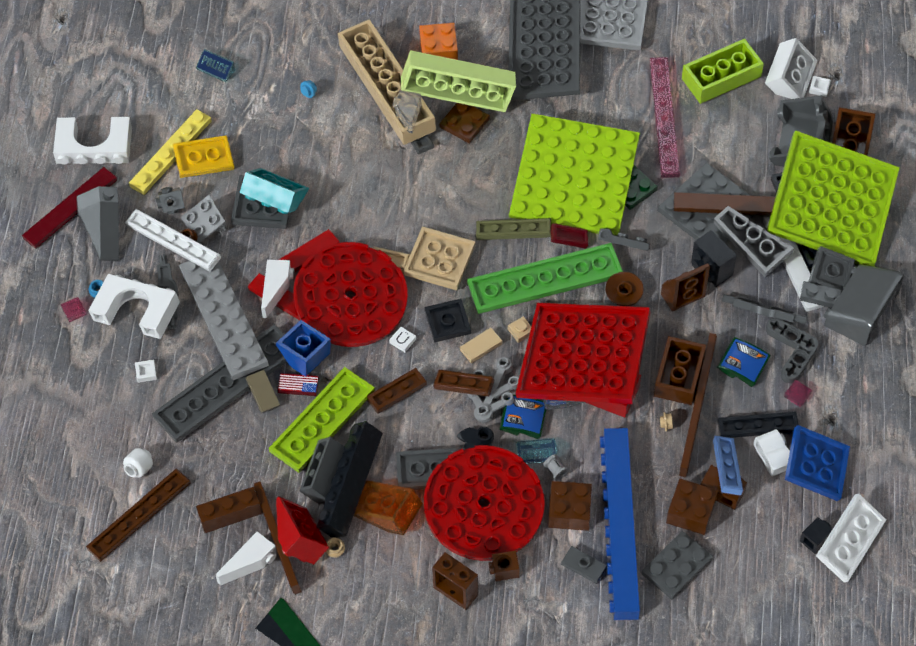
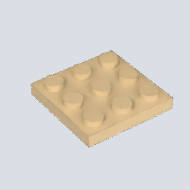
(439, 258)

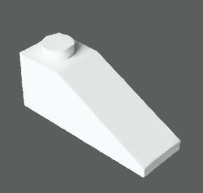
(276, 284)
(250, 558)

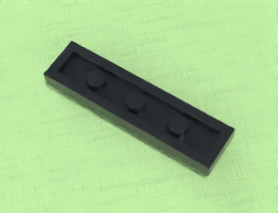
(757, 424)

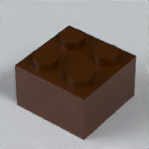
(570, 505)
(691, 506)

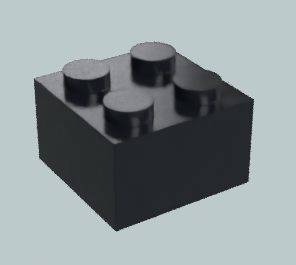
(717, 254)

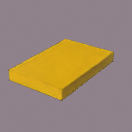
(203, 156)

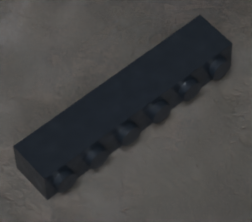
(349, 480)

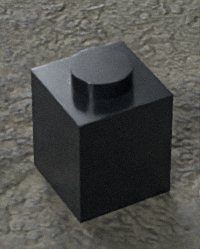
(816, 534)

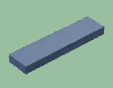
(727, 465)

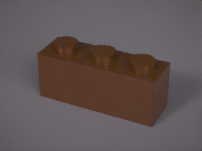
(229, 510)

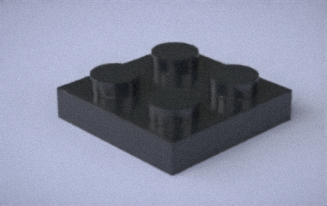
(447, 320)

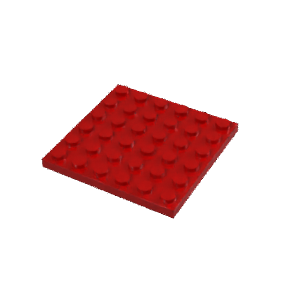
(584, 353)

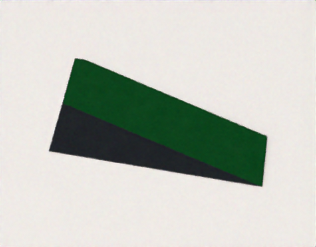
(285, 627)

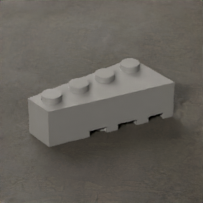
(754, 242)

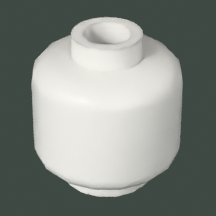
(138, 462)

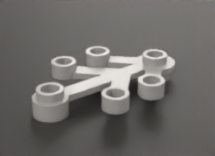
(496, 391)

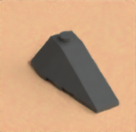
(101, 220)

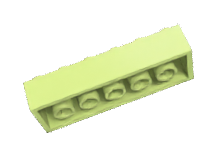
(458, 81)

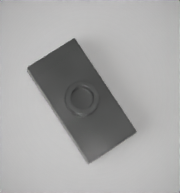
(583, 564)

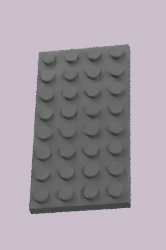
(545, 48)

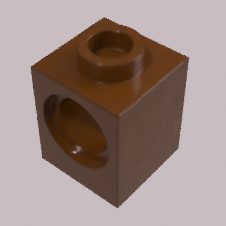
(507, 558)

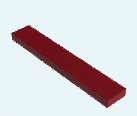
(65, 210)

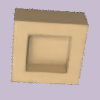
(520, 329)

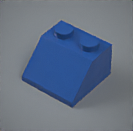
(304, 347)

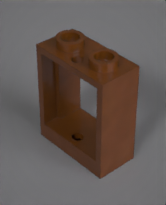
(454, 576)

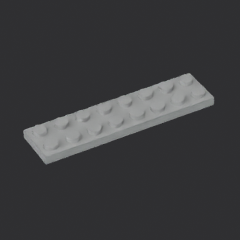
(224, 319)

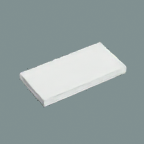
(851, 538)

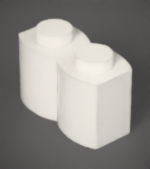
(773, 451)

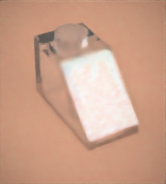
(407, 108)

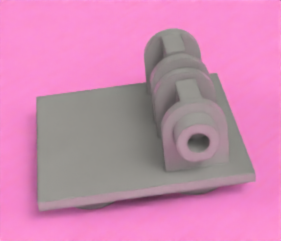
(204, 219)

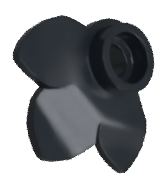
(472, 437)

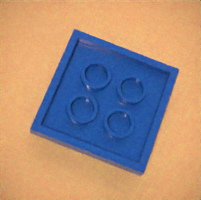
(817, 463)

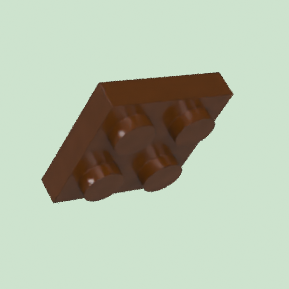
(464, 121)

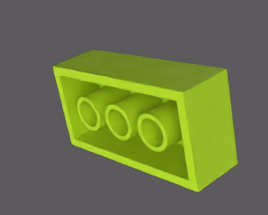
(722, 71)

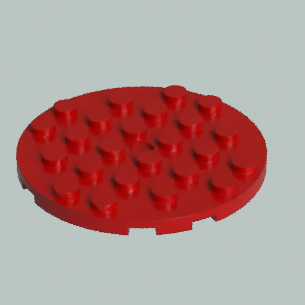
(357, 268)
(490, 474)

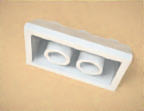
(791, 70)

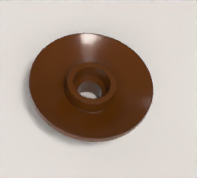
(627, 282)

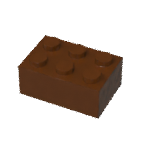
(679, 370)

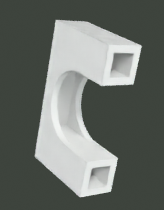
(113, 150)
(118, 290)

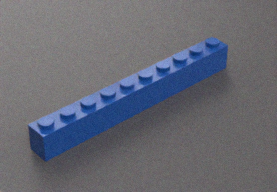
(620, 525)

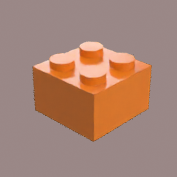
(439, 40)

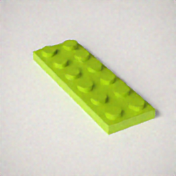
(321, 419)

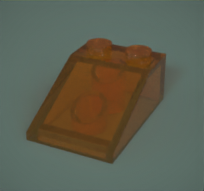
(388, 506)

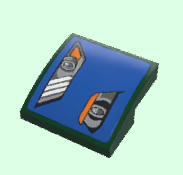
(743, 361)
(523, 417)

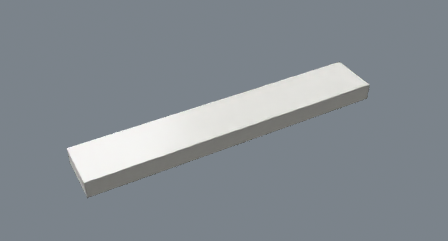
(173, 240)
(796, 270)

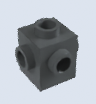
(169, 193)

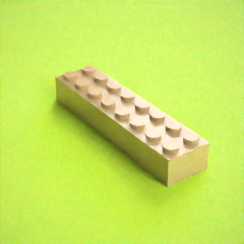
(381, 76)

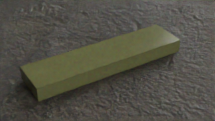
(513, 229)

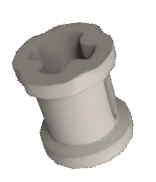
(556, 467)

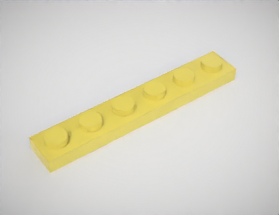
(165, 156)

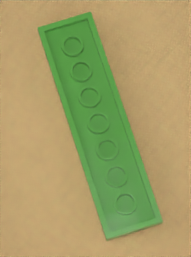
(543, 278)

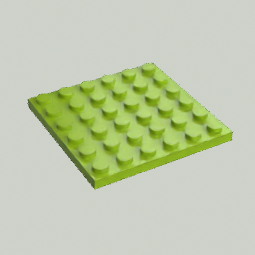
(574, 174)
(833, 199)

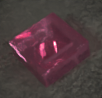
(73, 309)
(798, 393)

